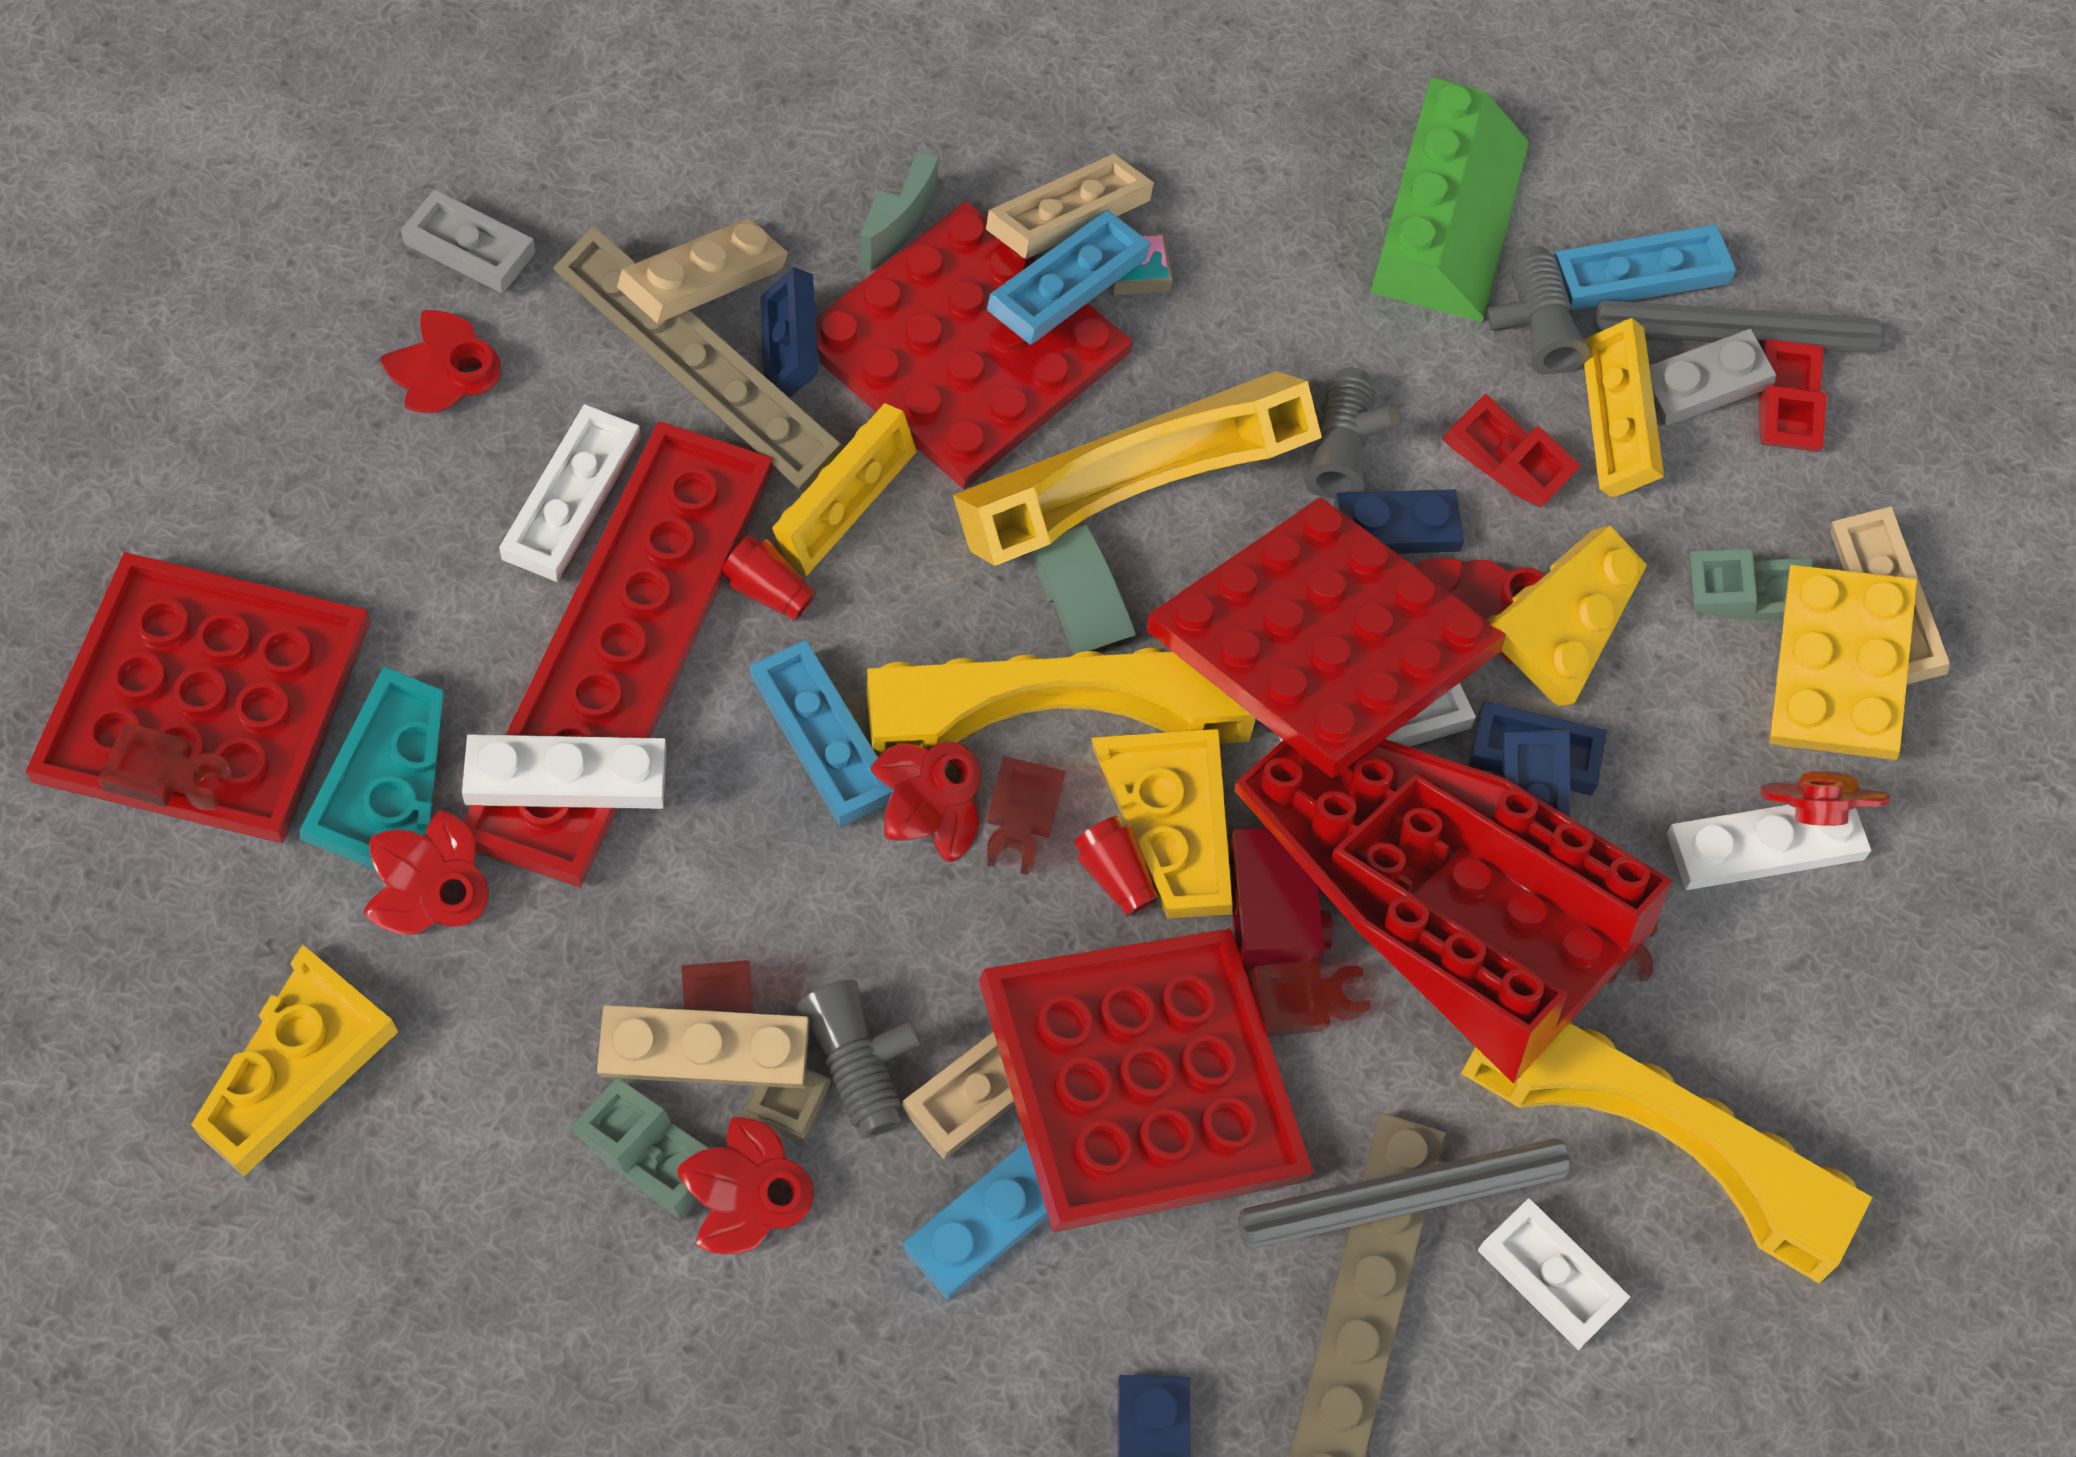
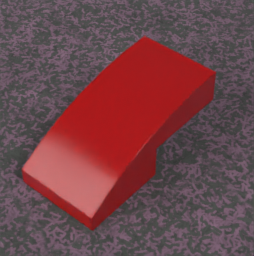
(1795, 406)
(1519, 461)

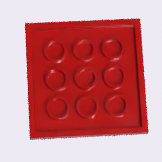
(930, 347)
(1325, 635)
(210, 662)
(1143, 1078)

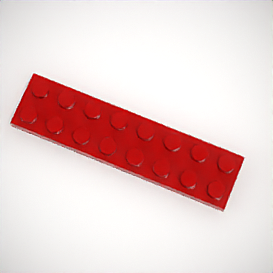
(628, 631)

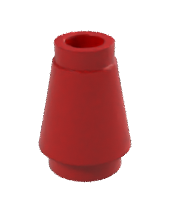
(767, 577)
(1117, 864)

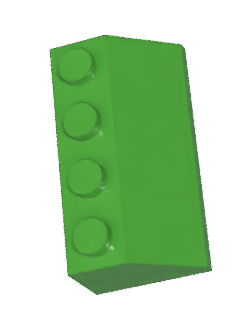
(1452, 203)

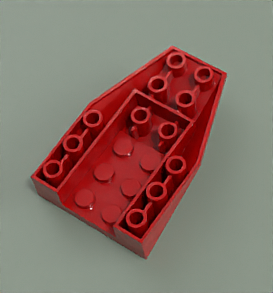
(1464, 887)

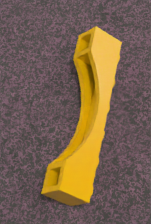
(1053, 495)
(965, 695)
(1788, 1202)

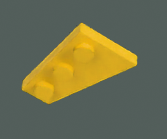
(1569, 614)
(1175, 803)
(297, 1059)

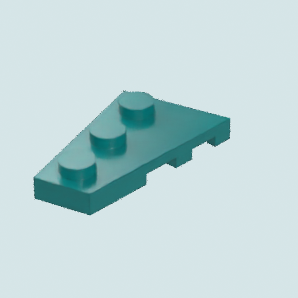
(381, 771)

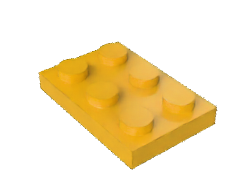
(1843, 662)

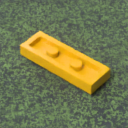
(1622, 409)
(845, 489)

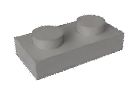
(468, 241)
(1710, 377)

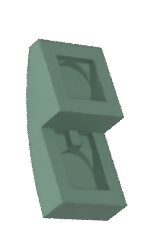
(895, 216)
(1739, 588)
(1082, 591)
(640, 1144)

